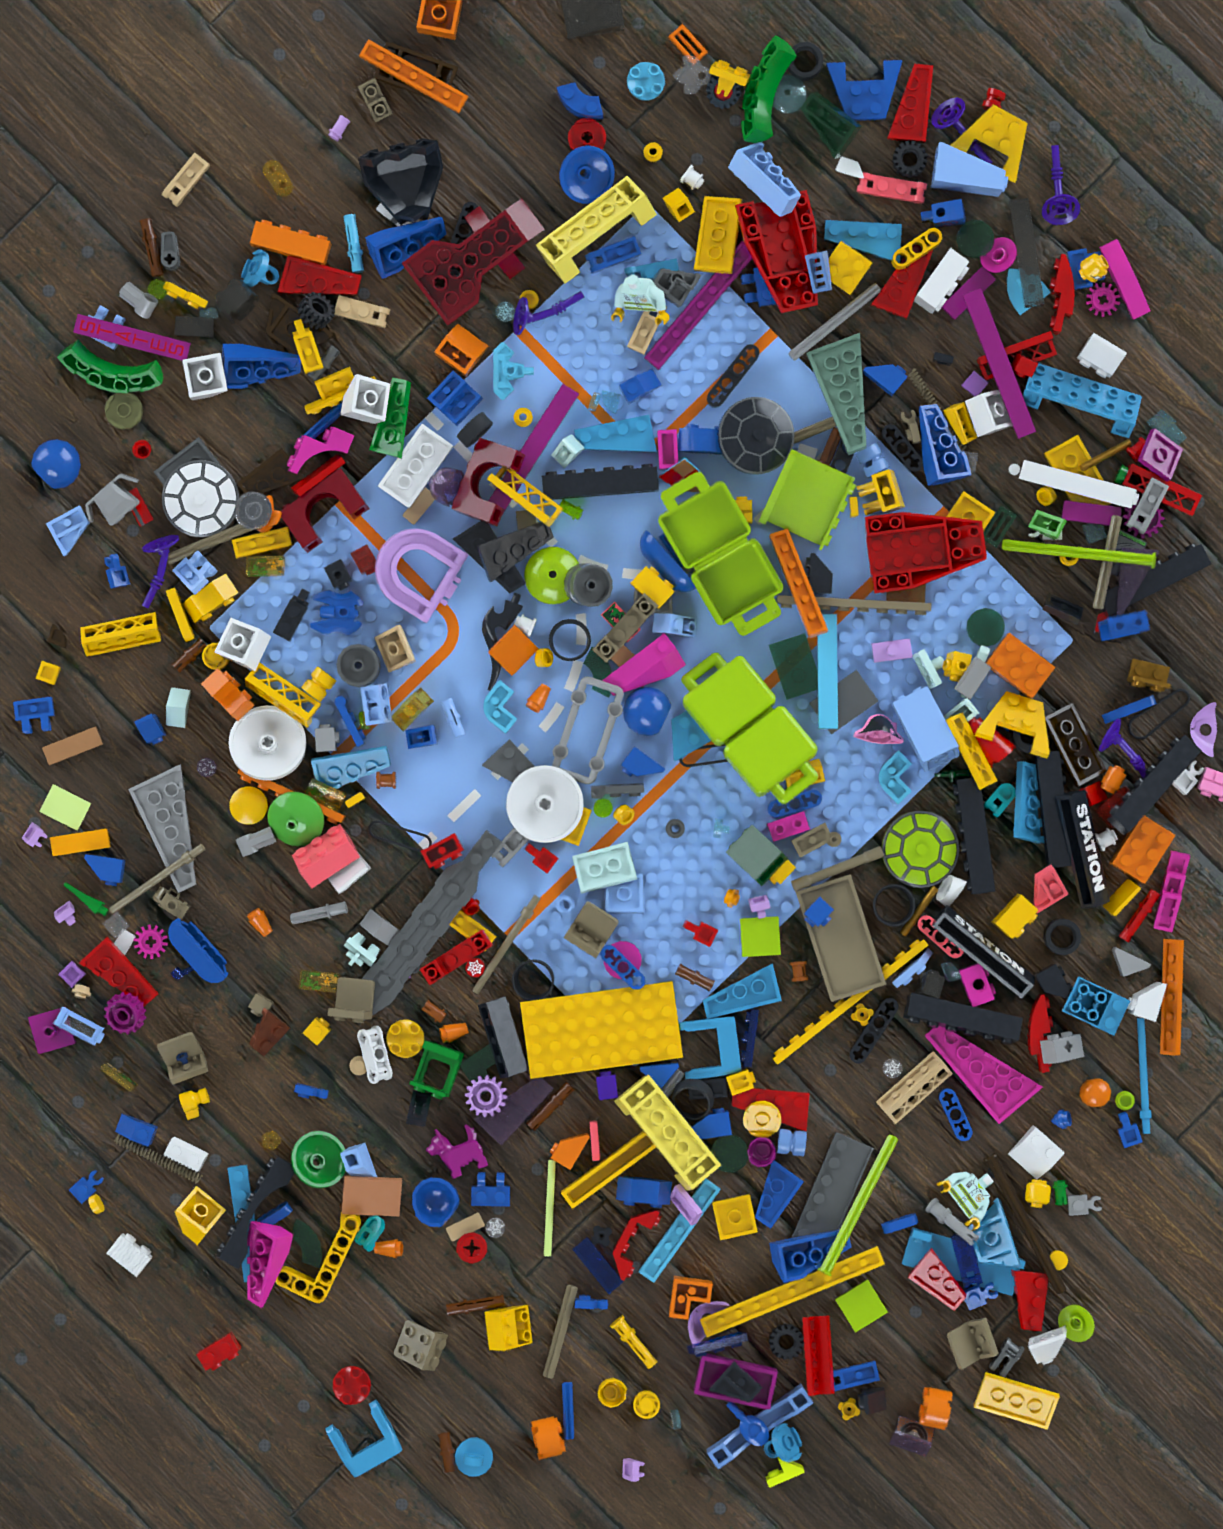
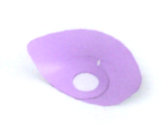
(1205, 716)
(695, 1327)

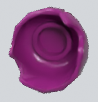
(761, 1152)

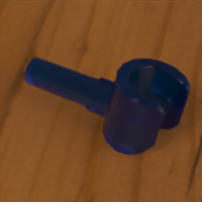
(178, 974)

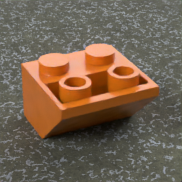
(461, 350)

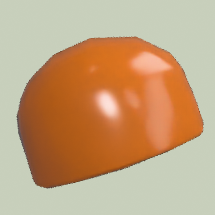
(1095, 1092)

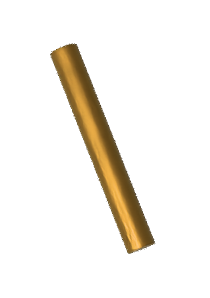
(1105, 455)
(919, 910)

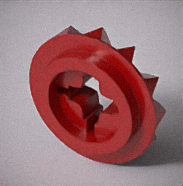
(478, 1253)

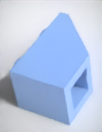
(674, 625)
(358, 1161)

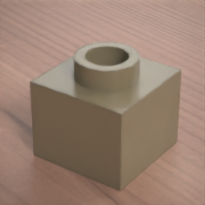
(258, 1004)

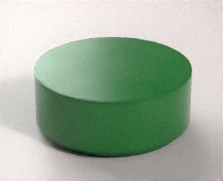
(1121, 474)

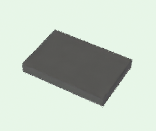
(194, 451)
(853, 699)

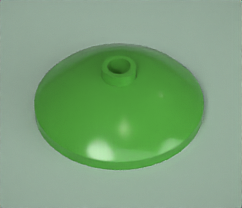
(301, 811)

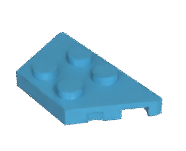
(686, 735)
(995, 1240)

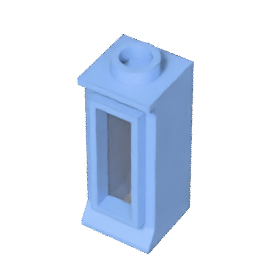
(79, 1026)

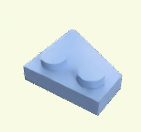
(68, 528)
(915, 966)

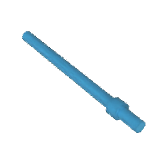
(1145, 1113)

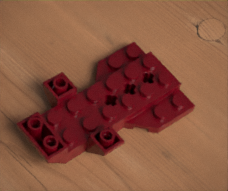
(491, 244)

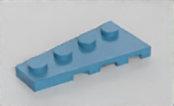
(866, 237)
(623, 435)
(349, 766)
(1026, 817)
(750, 992)

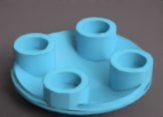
(645, 81)

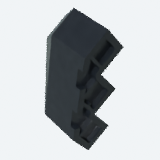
(404, 178)

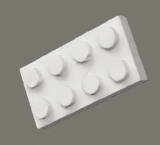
(418, 463)

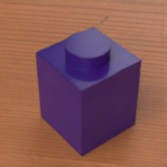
(606, 1085)

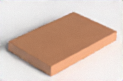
(371, 1196)

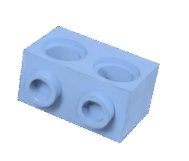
(376, 704)

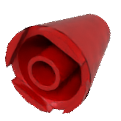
(995, 749)

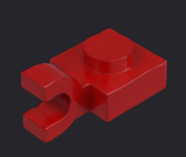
(543, 859)
(703, 933)

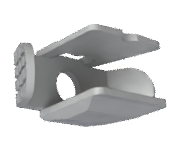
(113, 501)

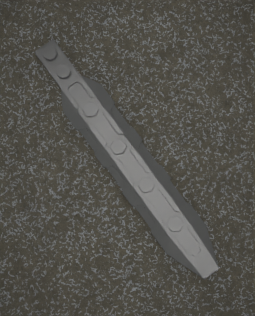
(428, 923)

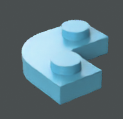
(494, 707)
(890, 779)

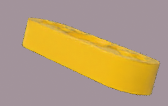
(180, 614)

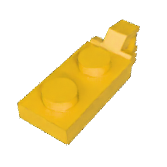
(306, 348)

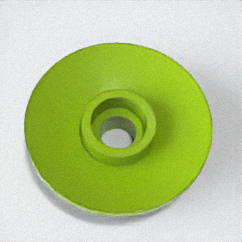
(1076, 1331)

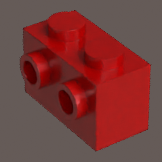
(442, 850)
(219, 1350)

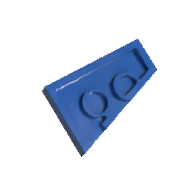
(777, 1193)

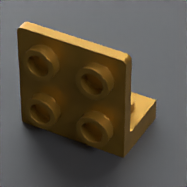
(1148, 674)

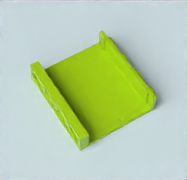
(808, 498)

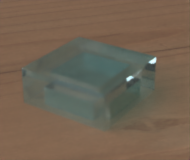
(1093, 532)

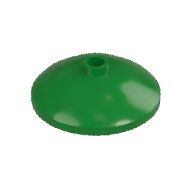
(326, 1151)

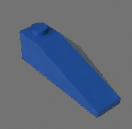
(395, 245)
(253, 364)
(941, 454)
(802, 1254)

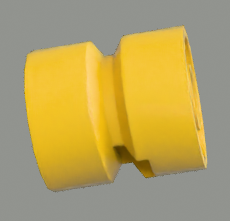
(318, 684)

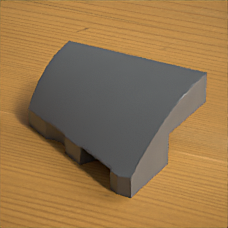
(675, 284)

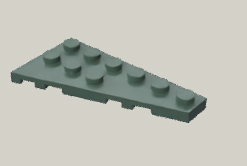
(841, 382)

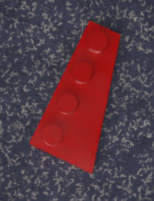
(913, 111)
(902, 286)

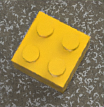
(847, 267)
(1015, 916)

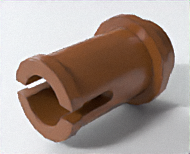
(434, 1011)

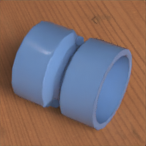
(872, 460)
(791, 1142)

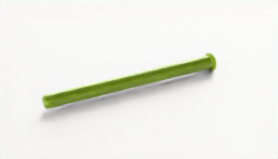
(1079, 552)
(858, 1205)

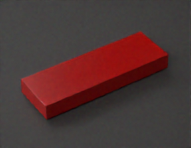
(318, 475)

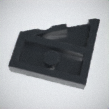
(737, 1384)

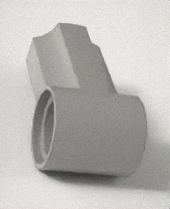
(142, 302)
(251, 843)

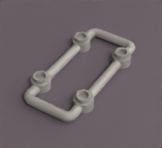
(614, 710)

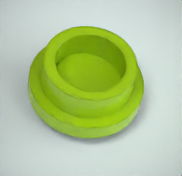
(1124, 1100)

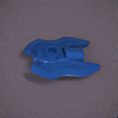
(339, 614)

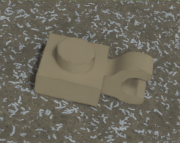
(912, 432)

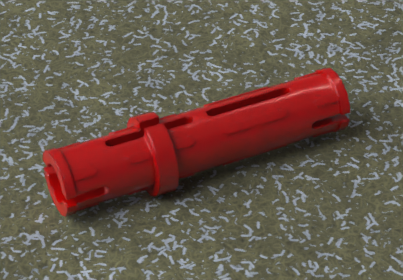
(1142, 911)

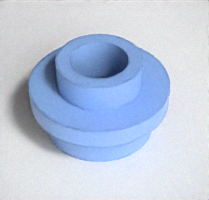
(560, 909)

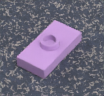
(686, 1204)

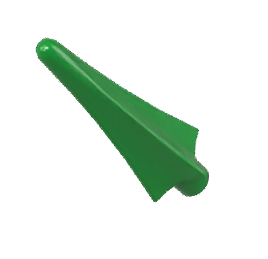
(95, 905)

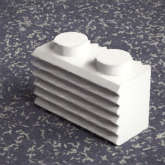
(186, 1154)
(130, 1254)

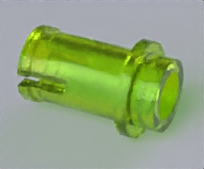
(571, 510)

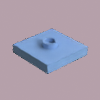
(625, 897)

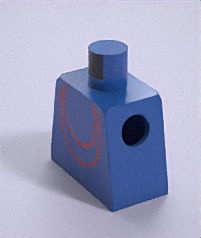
(953, 215)

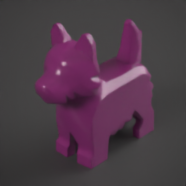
(458, 1155)

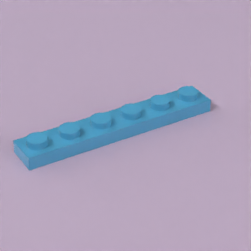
(240, 1189)

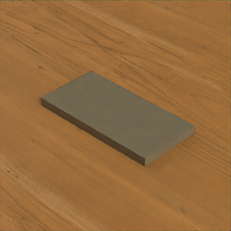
(844, 943)

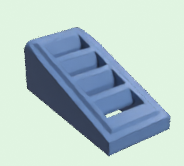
(824, 263)

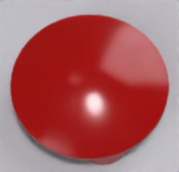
(351, 1385)

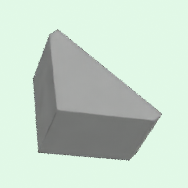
(379, 927)
(1128, 963)

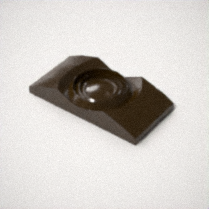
(437, 68)

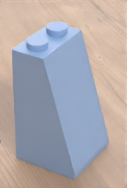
(966, 173)
(926, 728)

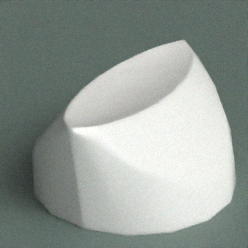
(950, 889)

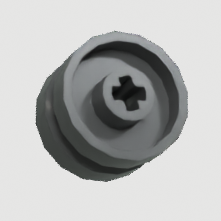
(588, 584)
(366, 674)

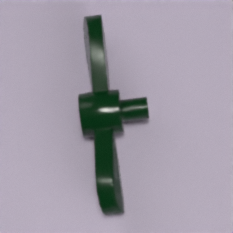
(952, 773)

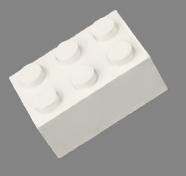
(942, 281)

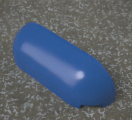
(664, 563)
(198, 951)

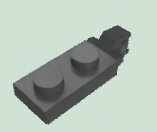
(616, 790)

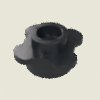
(606, 1233)

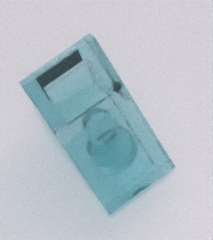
(1167, 426)

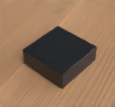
(942, 359)

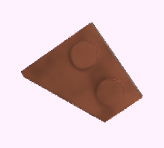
(268, 1032)

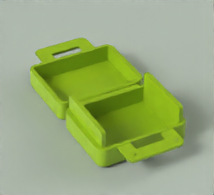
(729, 568)
(759, 741)

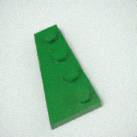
(390, 433)

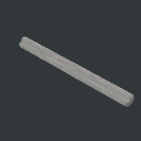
(834, 322)

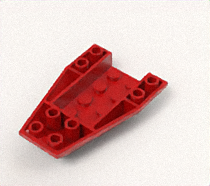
(780, 250)
(920, 548)

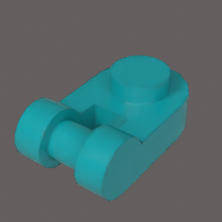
(1005, 794)
(374, 1227)

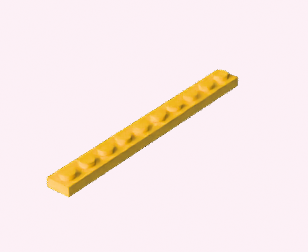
(826, 1018)
(791, 1292)

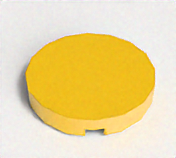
(762, 1119)

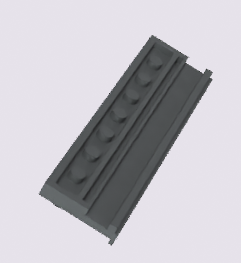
(833, 1187)

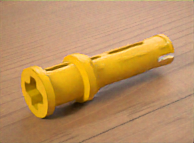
(628, 1335)

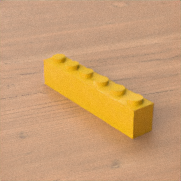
(607, 1169)

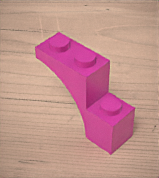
(307, 447)

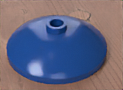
(597, 177)

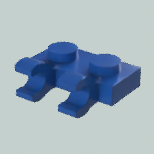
(1075, 258)
(763, 294)
(34, 709)
(490, 1195)

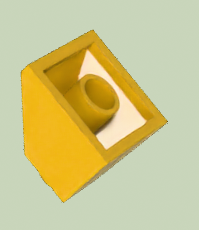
(198, 1214)

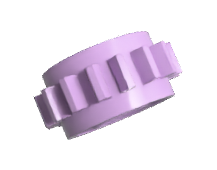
(486, 1085)

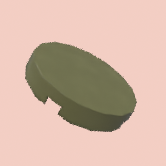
(124, 410)

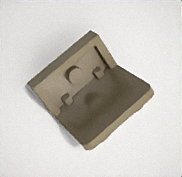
(591, 929)
(353, 1000)
(196, 1057)
(972, 1342)
(420, 1346)

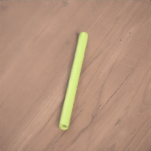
(549, 1207)

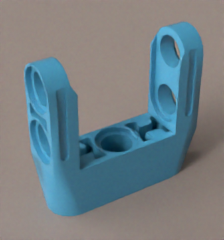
(727, 1046)
(372, 1454)

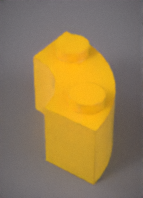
(210, 598)

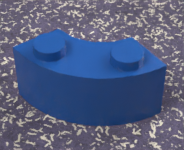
(579, 103)
(698, 440)
(643, 1190)

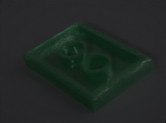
(795, 666)

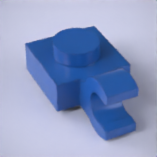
(116, 574)
(1129, 1132)

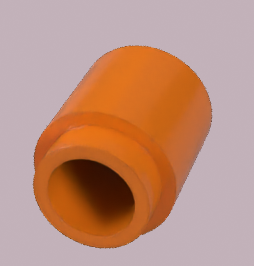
(1113, 779)

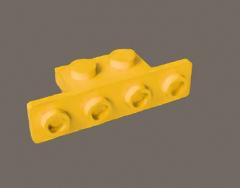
(331, 390)

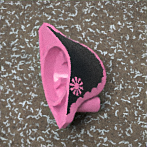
(879, 730)

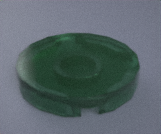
(975, 239)
(985, 627)
(730, 1152)

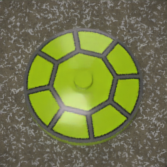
(920, 849)

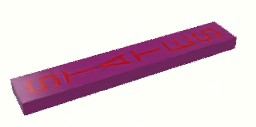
(131, 337)

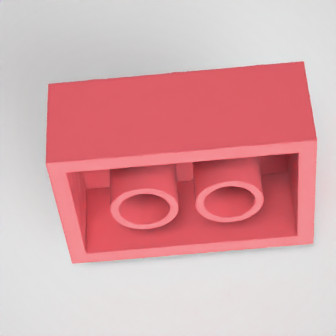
(325, 855)

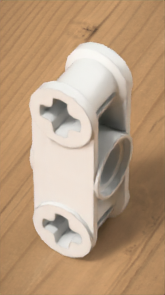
(374, 1054)

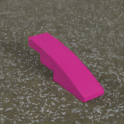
(1125, 279)
(1171, 891)

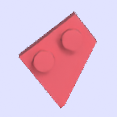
(1047, 888)

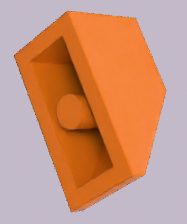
(569, 1149)

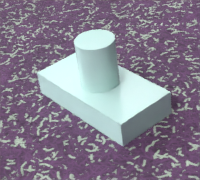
(929, 667)

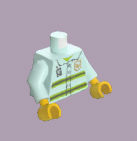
(640, 295)
(969, 1194)

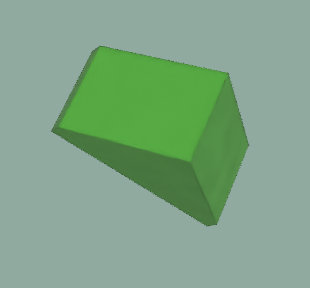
(1047, 524)

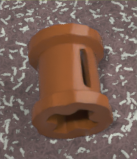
(386, 780)
(799, 971)

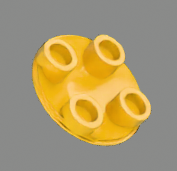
(248, 805)
(405, 1038)

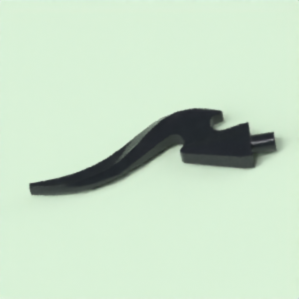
(503, 619)

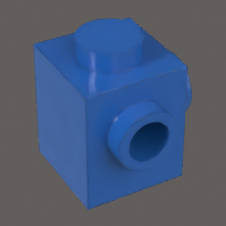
(818, 913)

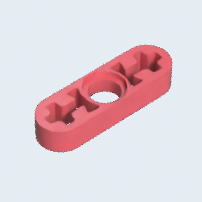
(947, 950)

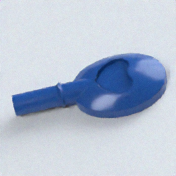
(750, 1426)

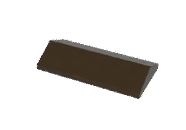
(1074, 744)

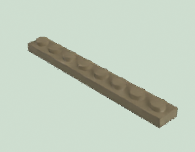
(861, 605)

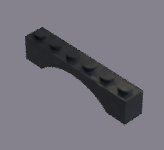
(235, 1246)

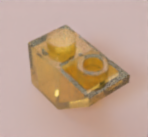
(412, 709)

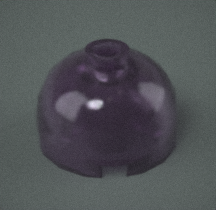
(445, 485)

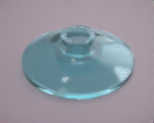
(791, 103)

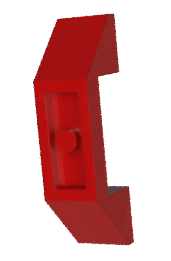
(456, 957)
(646, 1219)

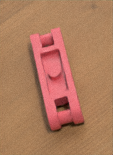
(892, 188)

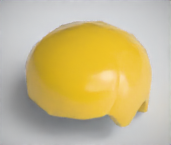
(612, 1392)

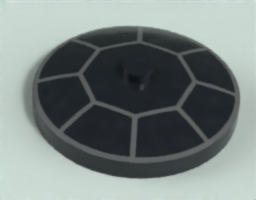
(755, 435)

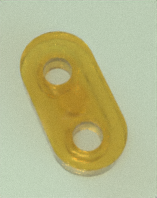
(277, 178)

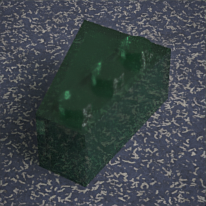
(831, 123)

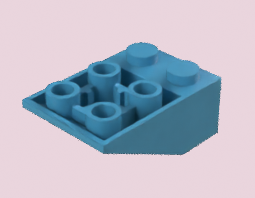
(1096, 1005)

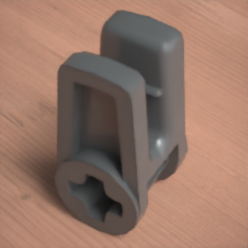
(169, 249)
(1009, 1350)

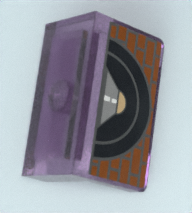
(912, 1436)

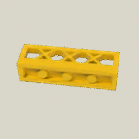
(519, 498)
(120, 637)
(278, 700)
(971, 751)

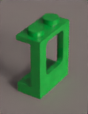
(441, 1053)

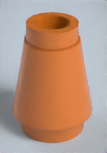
(538, 698)
(259, 921)
(452, 1032)
(389, 1248)

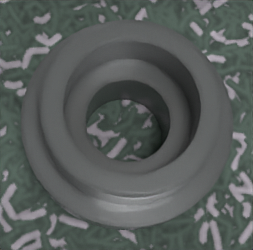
(675, 834)

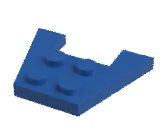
(865, 98)

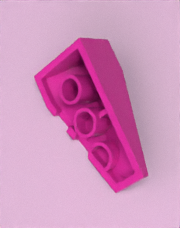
(650, 665)
(268, 1252)

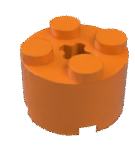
(935, 1408)
(547, 1437)

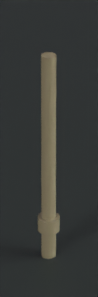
(186, 858)
(526, 913)

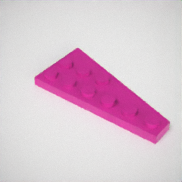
(989, 1079)

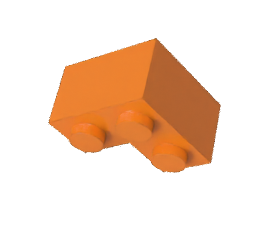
(227, 692)
(687, 1290)

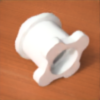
(692, 178)
(525, 624)
(1106, 839)

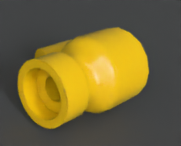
(191, 1100)

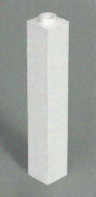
(1079, 484)

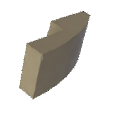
(374, 100)

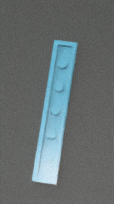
(827, 675)
(677, 1233)

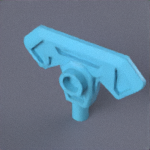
(505, 371)

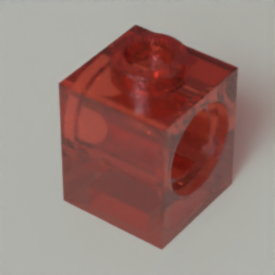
(364, 560)

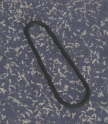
(1168, 718)

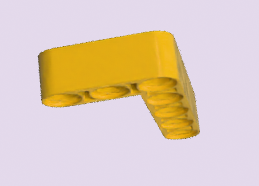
(328, 1265)

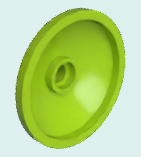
(537, 574)

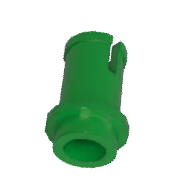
(1060, 1192)

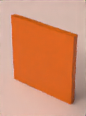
(513, 650)

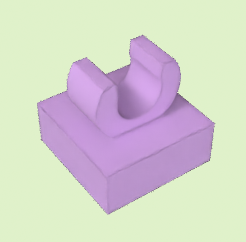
(32, 835)
(759, 904)
(65, 913)
(631, 1469)

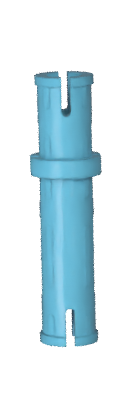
(355, 252)

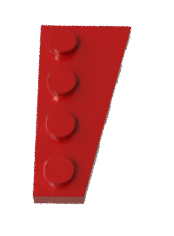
(308, 277)
(118, 971)
(791, 1104)

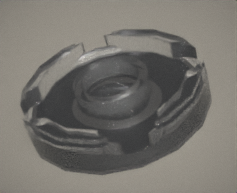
(253, 510)

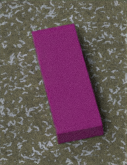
(955, 304)
(1089, 512)

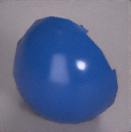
(56, 463)
(646, 710)
(435, 1201)

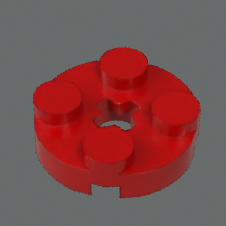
(588, 126)

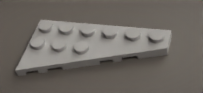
(166, 818)

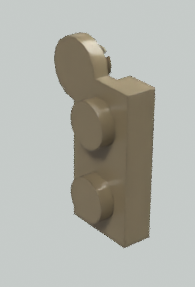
(814, 839)

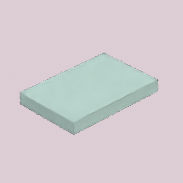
(604, 867)

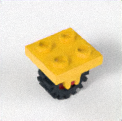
(725, 86)

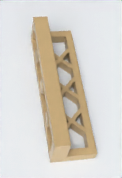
(912, 1085)

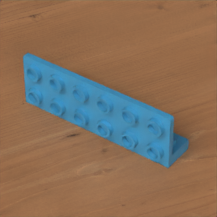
(1084, 395)
(921, 1242)

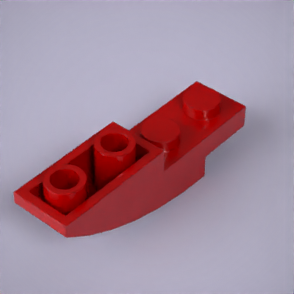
(1062, 286)
(1038, 1025)

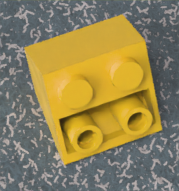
(508, 1327)

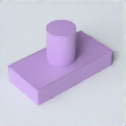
(891, 650)

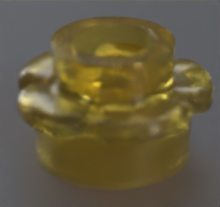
(271, 1135)

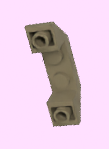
(625, 628)

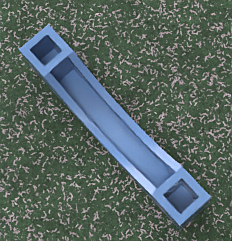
(780, 1410)

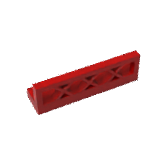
(1022, 346)
(1175, 488)
(818, 1355)

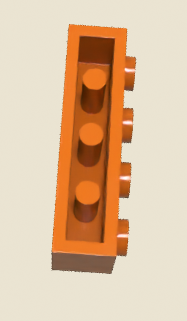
(291, 243)

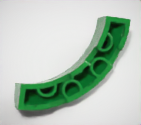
(762, 89)
(109, 375)

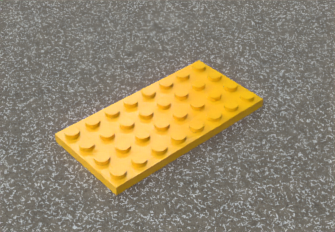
(601, 1030)

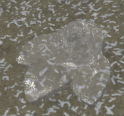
(689, 74)

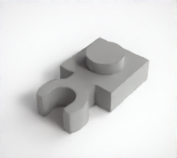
(1079, 1204)

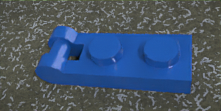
(613, 254)
(350, 720)
(856, 1375)

